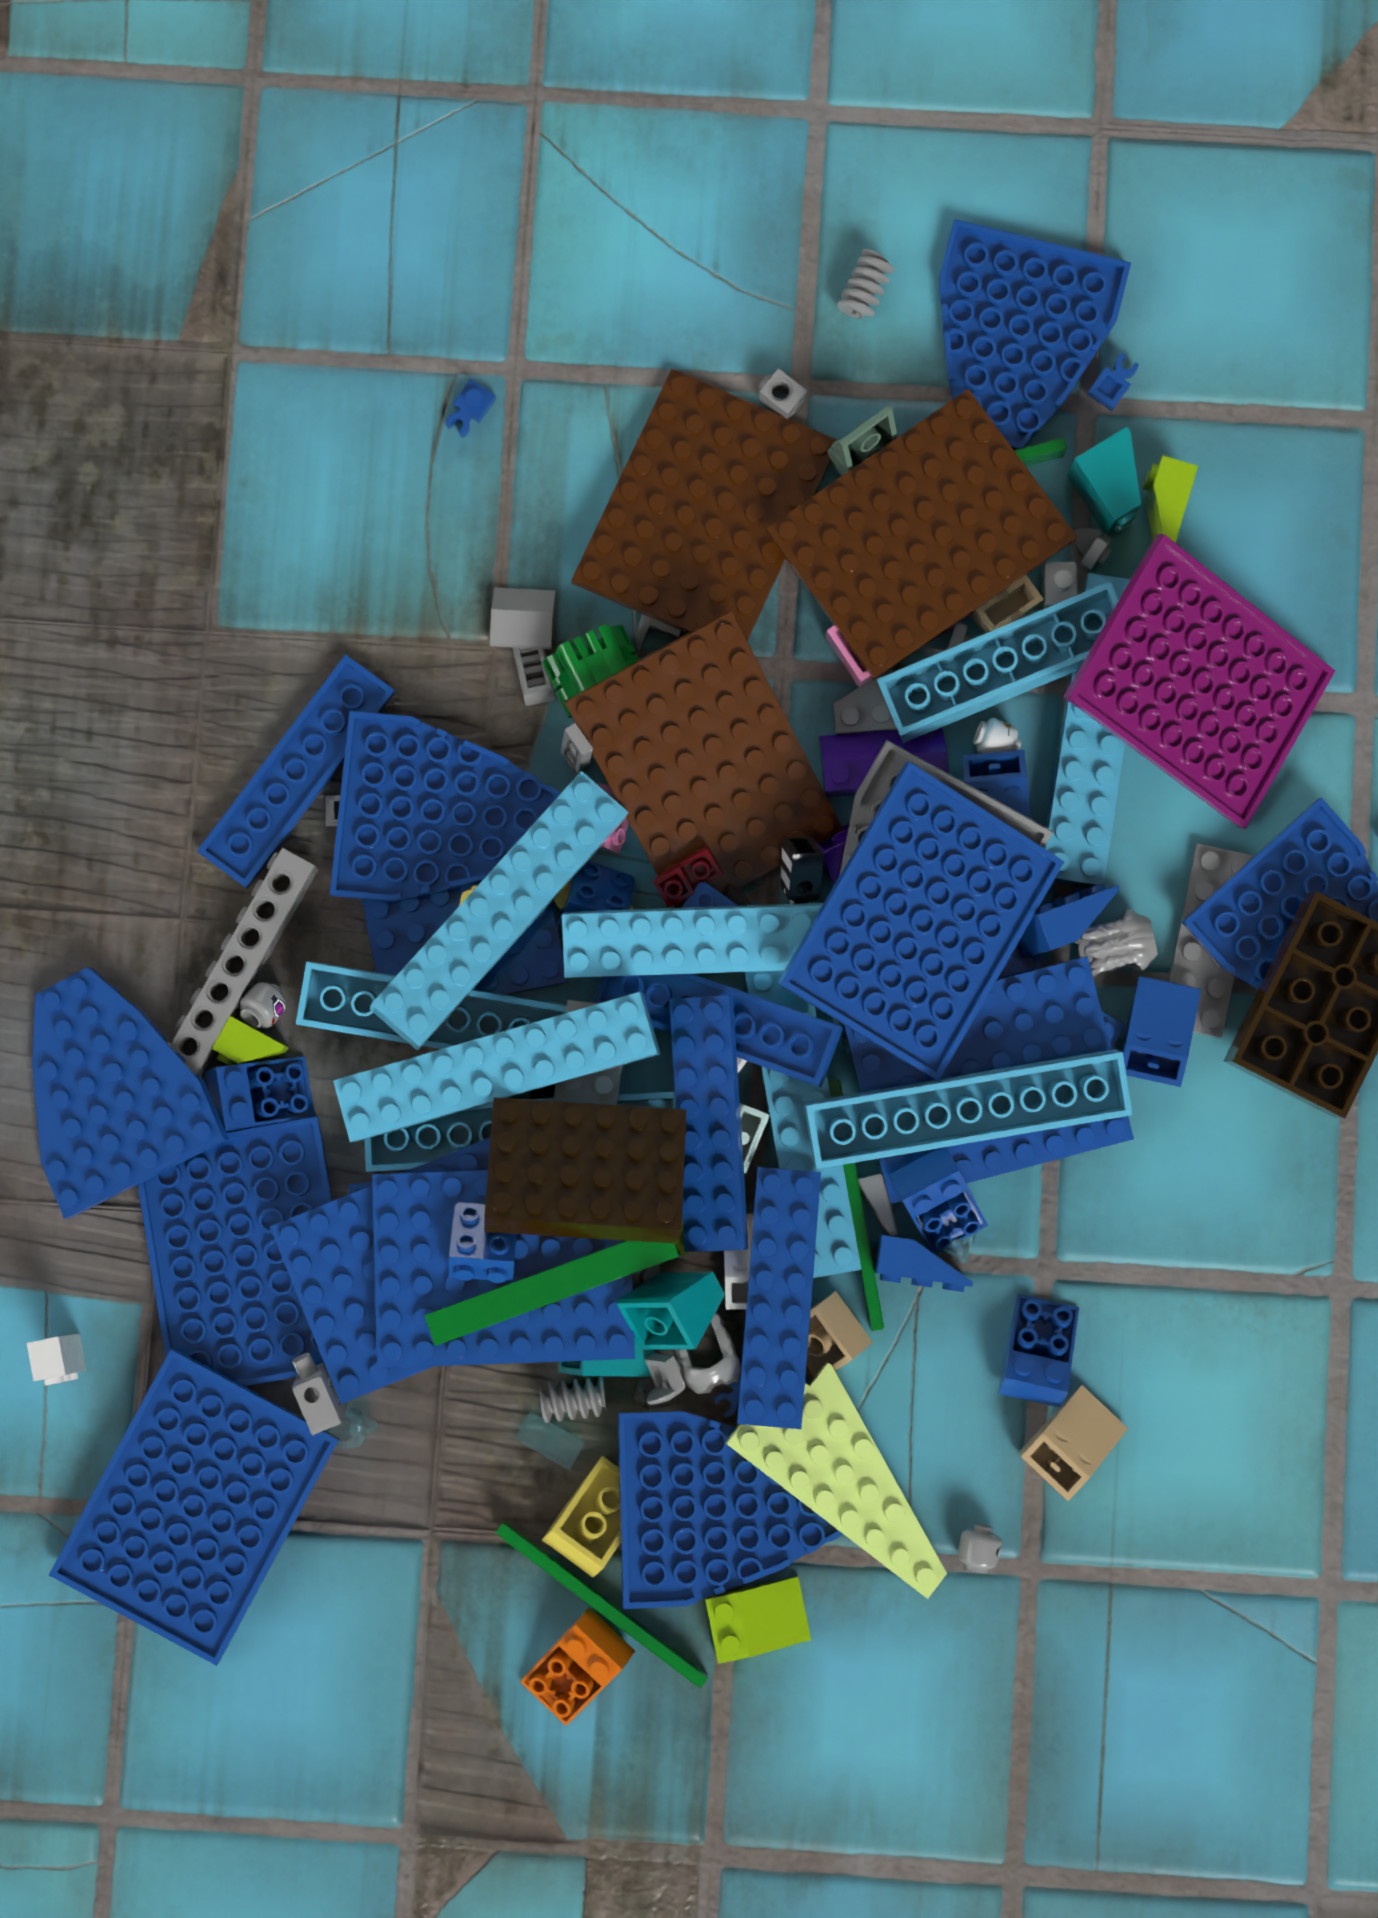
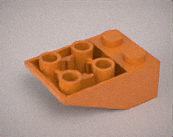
(578, 1666)

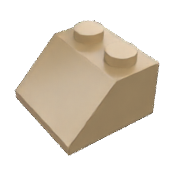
(833, 1335)

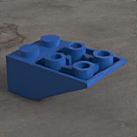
(1000, 777)
(1065, 919)
(1160, 1030)
(260, 1093)
(938, 1199)
(909, 1259)
(1039, 1351)

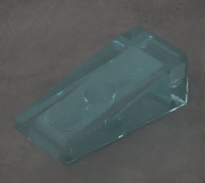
(550, 1440)

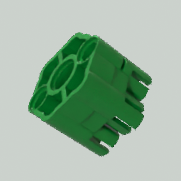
(576, 672)

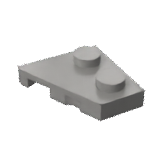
(863, 710)

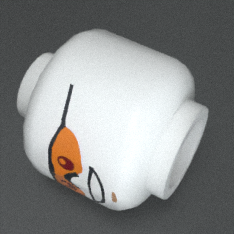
(996, 737)

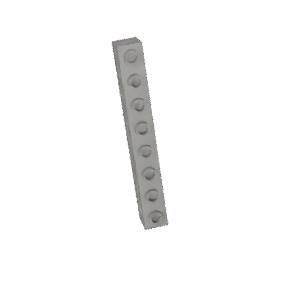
(255, 957)

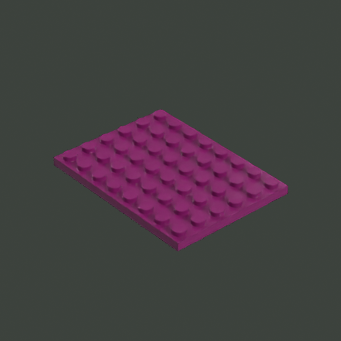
(1199, 682)

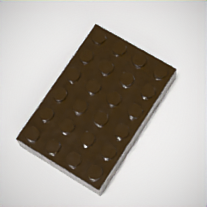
(1316, 1009)
(585, 1170)

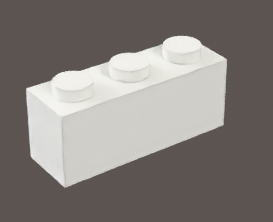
(56, 1359)

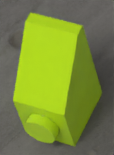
(245, 1044)

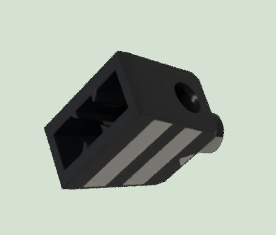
(801, 869)

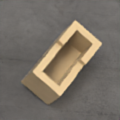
(1009, 606)

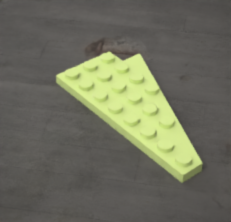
(844, 1480)

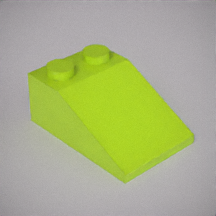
(1167, 495)
(757, 1619)

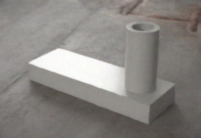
(576, 749)

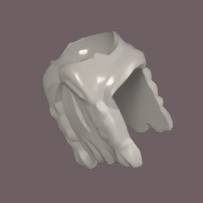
(1119, 944)
(725, 1372)

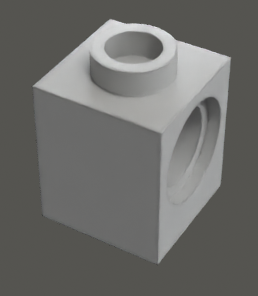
(785, 407)

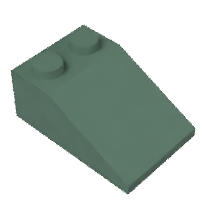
(863, 442)

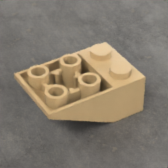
(1073, 1442)

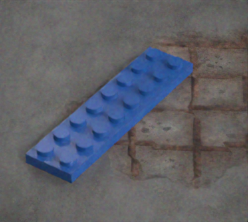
(293, 773)
(763, 1030)
(713, 1139)
(779, 1298)

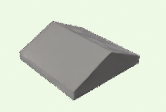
(522, 618)

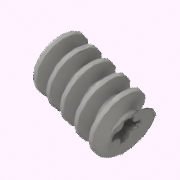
(865, 284)
(573, 1399)

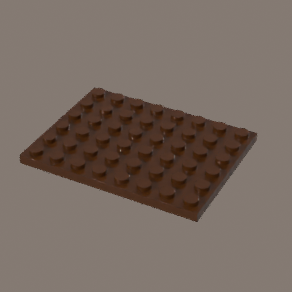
(695, 507)
(921, 534)
(704, 756)

